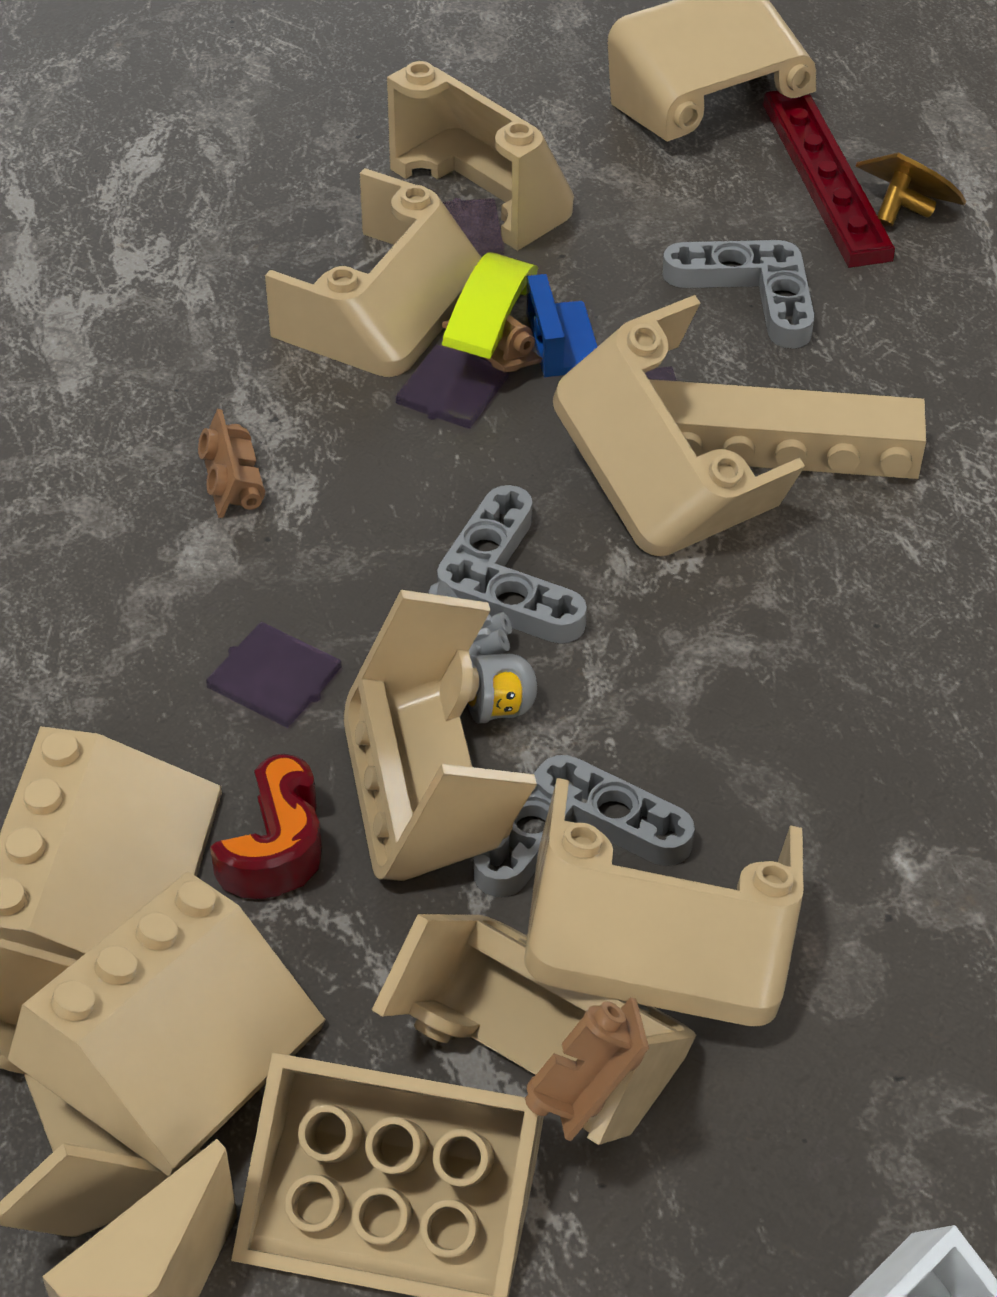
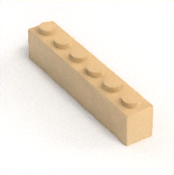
(822, 428)

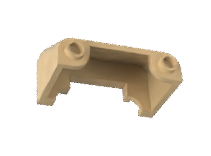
(690, 48)
(452, 127)

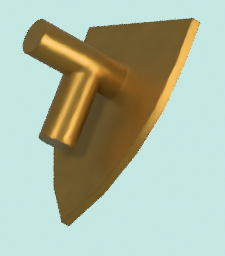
(908, 185)

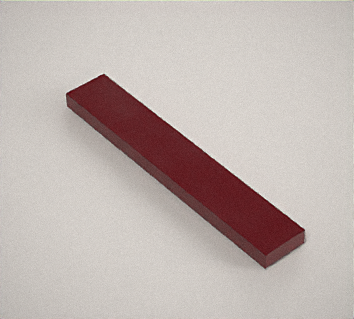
(829, 180)

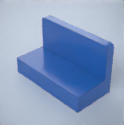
(559, 329)

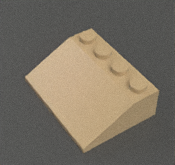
(95, 839)
(166, 1023)
(387, 1180)

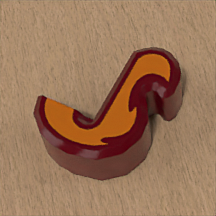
(290, 851)

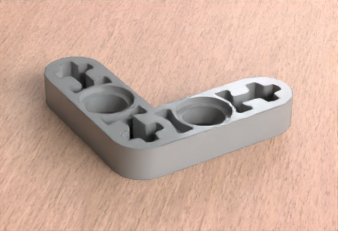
(777, 269)
(484, 576)
(597, 788)

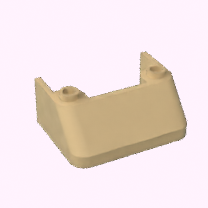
(399, 307)
(641, 454)
(409, 747)
(658, 934)
(472, 981)
(90, 1172)

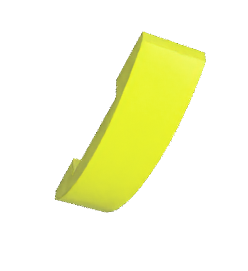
(486, 303)

